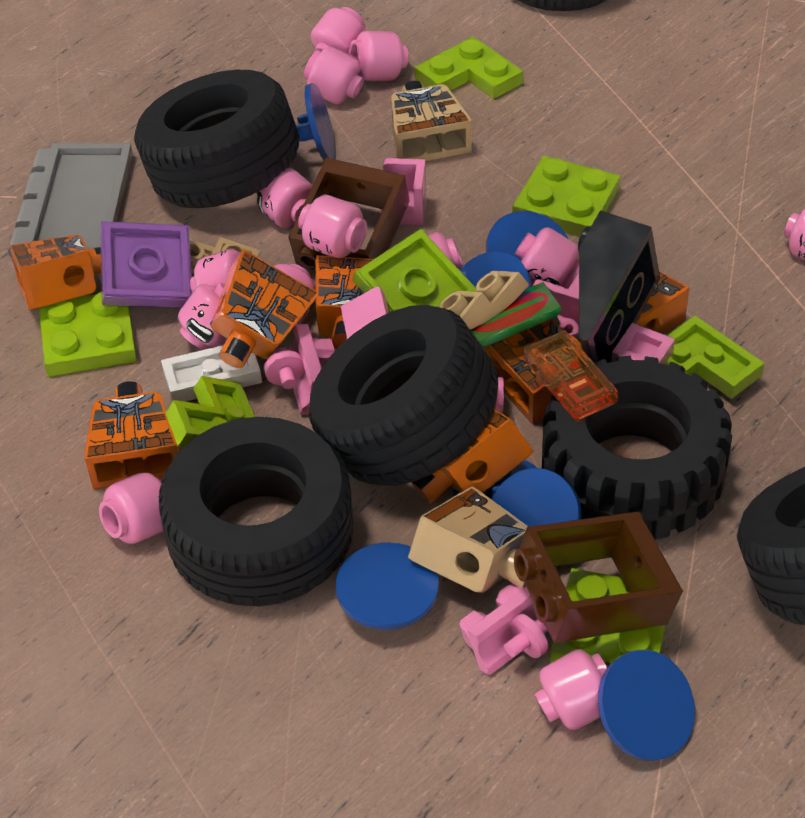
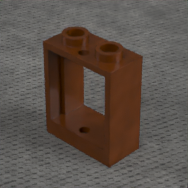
(360, 186)
(637, 557)

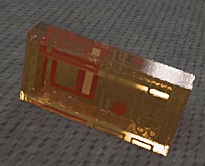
(570, 375)

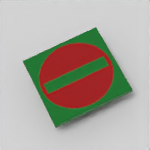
(529, 309)

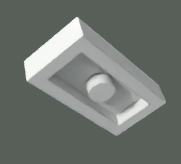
(185, 371)

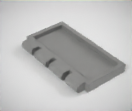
(73, 191)

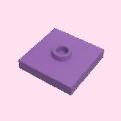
(145, 264)

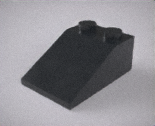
(614, 281)

